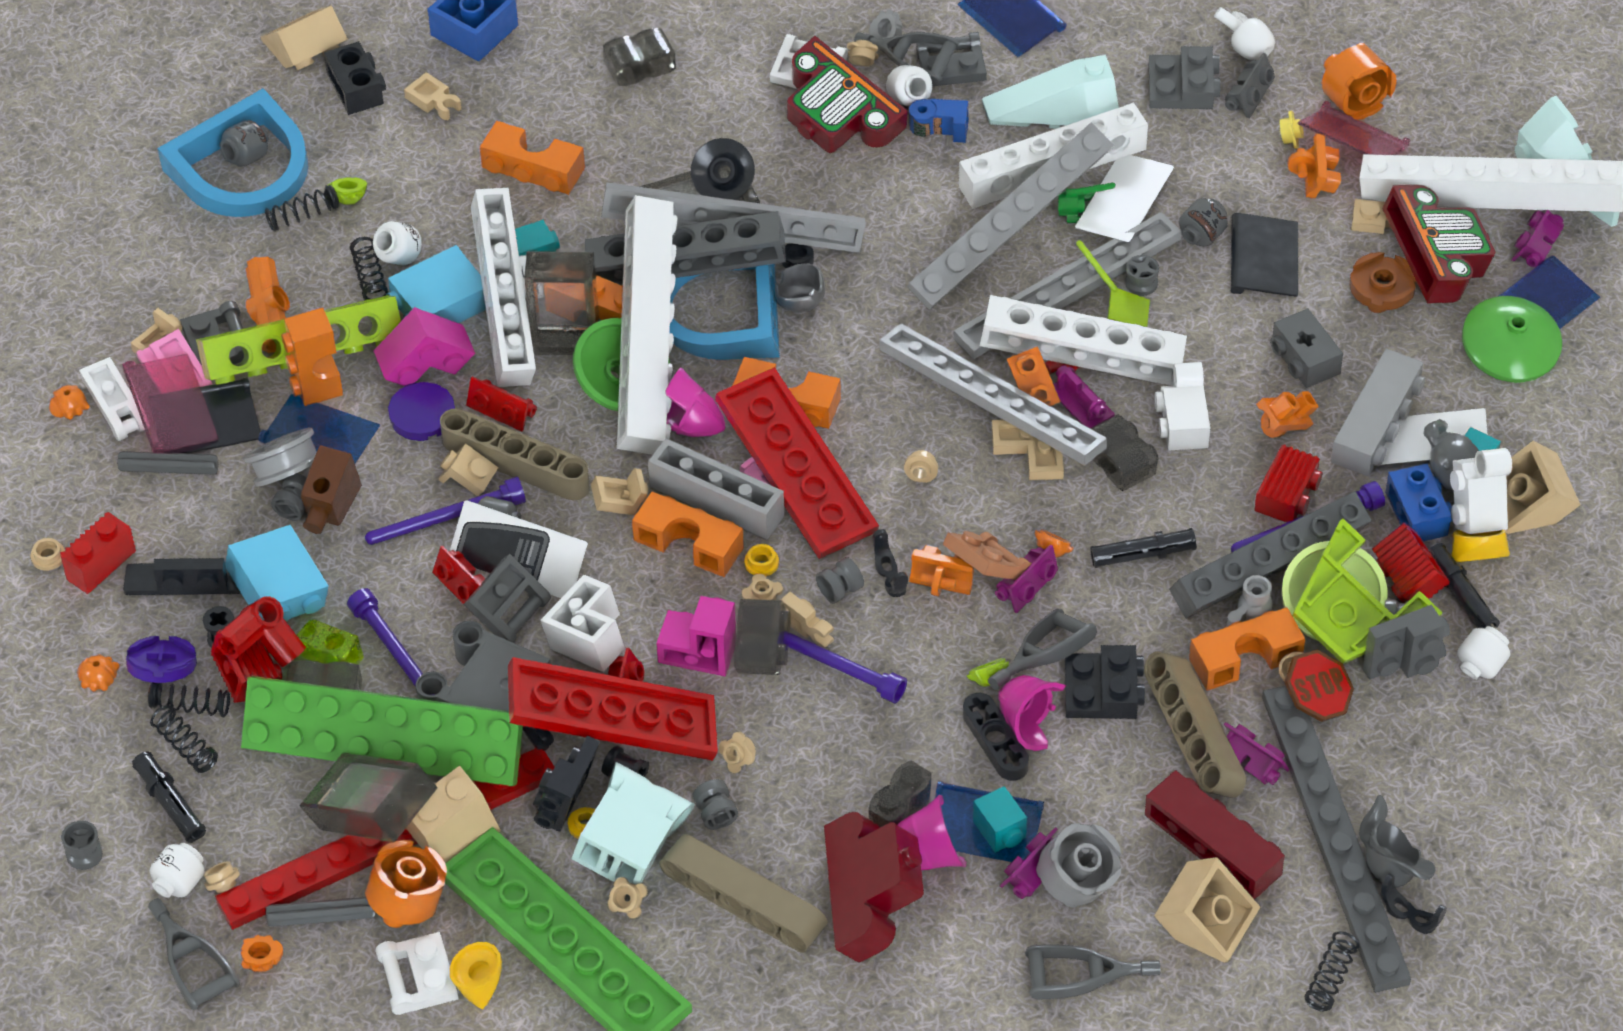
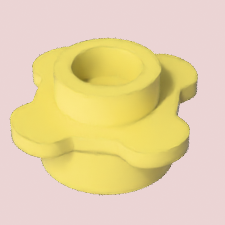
(1291, 130)

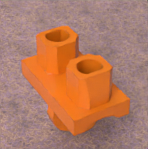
(1313, 166)
(1032, 376)
(1286, 413)
(941, 571)

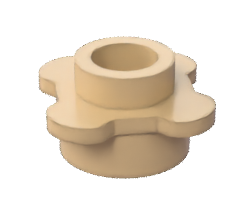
(862, 53)
(759, 583)
(744, 748)
(617, 897)

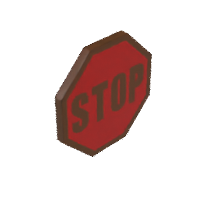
(1319, 685)

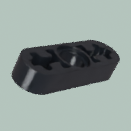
(995, 722)

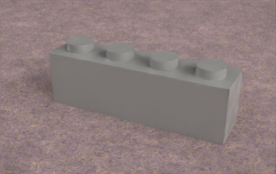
(1377, 411)
(716, 488)

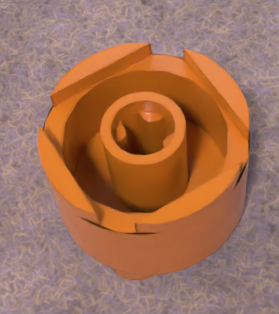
(1358, 81)
(406, 883)

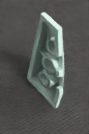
(1057, 96)
(1552, 136)

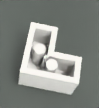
(585, 624)

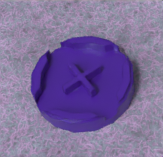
(418, 409)
(161, 659)

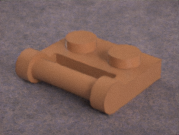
(986, 554)

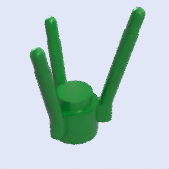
(1072, 201)

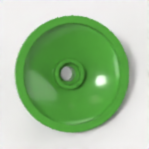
(1510, 351)
(596, 357)

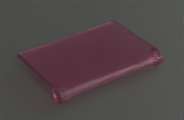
(1353, 132)
(170, 403)

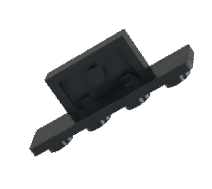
(179, 577)

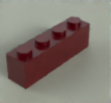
(1212, 831)

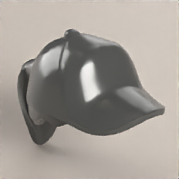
(1445, 449)
(1390, 850)

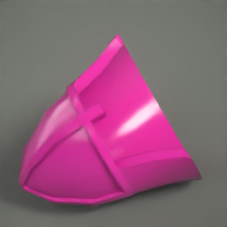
(692, 409)
(1033, 698)
(933, 837)

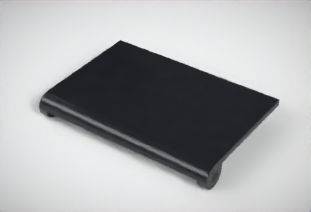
(1264, 254)
(231, 414)

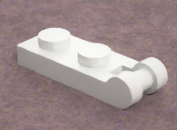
(112, 397)

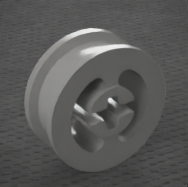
(282, 457)

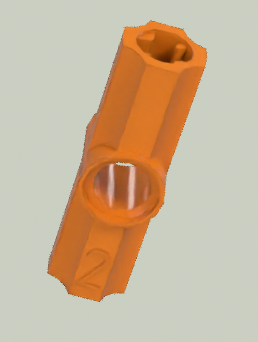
(267, 298)

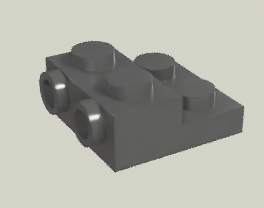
(1184, 79)
(1406, 643)

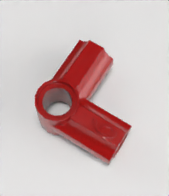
(272, 632)

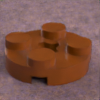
(1382, 296)

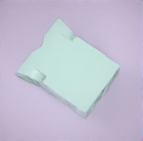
(630, 826)

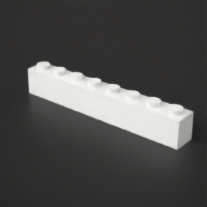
(1499, 181)
(646, 325)

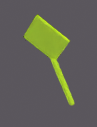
(1122, 304)

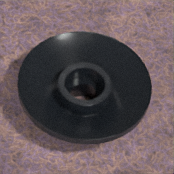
(712, 158)

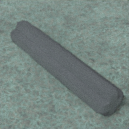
(167, 462)
(319, 911)

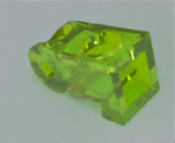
(329, 644)

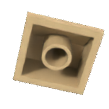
(305, 37)
(1538, 489)
(452, 816)
(1207, 909)

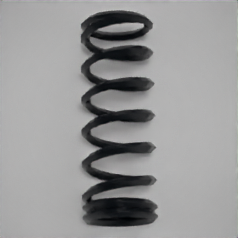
(329, 196)
(374, 283)
(154, 699)
(201, 753)
(1325, 994)

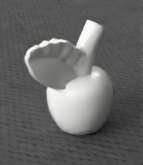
(1250, 35)

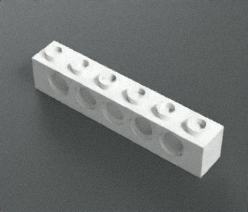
(1002, 170)
(503, 287)
(1082, 340)

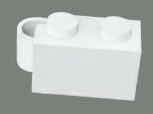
(1184, 409)
(1481, 491)

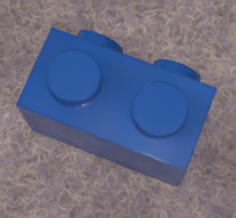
(1419, 501)

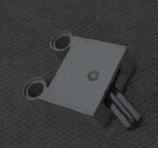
(484, 675)

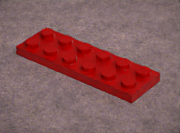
(797, 462)
(612, 709)

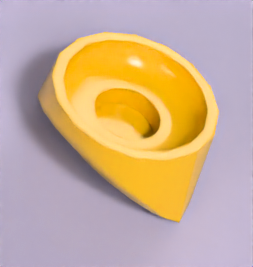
(1479, 545)
(477, 972)

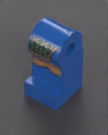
(940, 117)

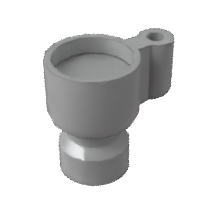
(1253, 601)

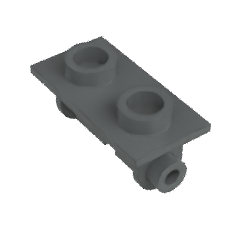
(1251, 86)

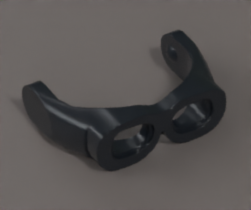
(884, 555)
(1392, 897)

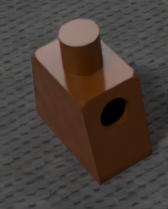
(329, 488)

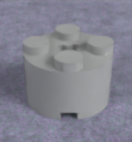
(1080, 864)

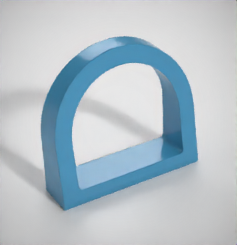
(205, 139)
(750, 343)

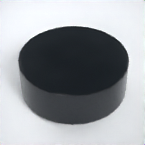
(798, 254)

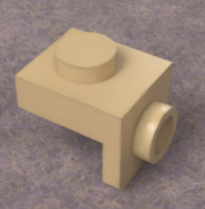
(163, 326)
(468, 469)
(620, 494)

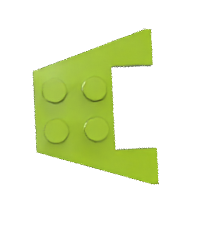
(1338, 606)

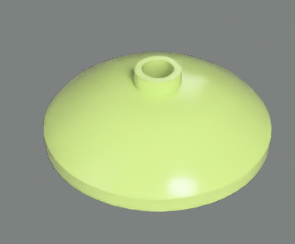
(1300, 570)

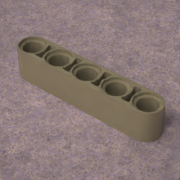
(517, 454)
(1194, 725)
(743, 893)

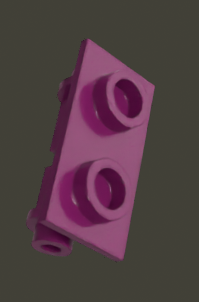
(1530, 243)
(1080, 399)
(1031, 581)
(1264, 760)
(1023, 872)

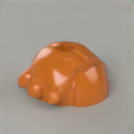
(68, 402)
(1059, 544)
(97, 672)
(261, 953)

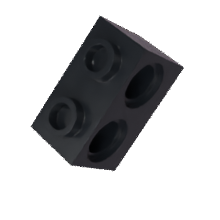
(355, 77)

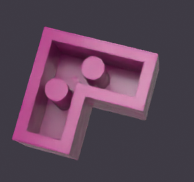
(421, 343)
(699, 640)

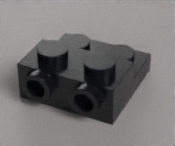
(1104, 683)
(563, 785)

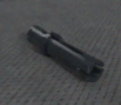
(1144, 547)
(1463, 589)
(160, 785)

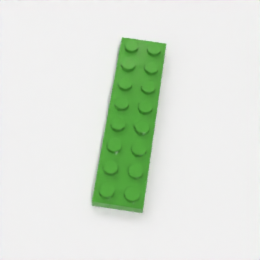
(335, 721)
(563, 938)

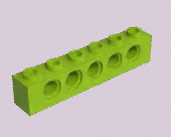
(215, 349)

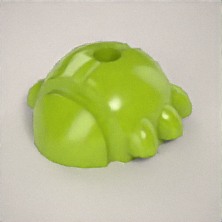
(349, 189)
(984, 672)

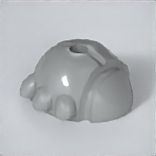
(886, 25)

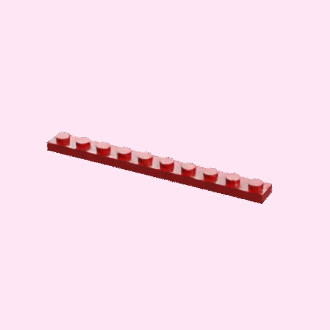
(350, 855)

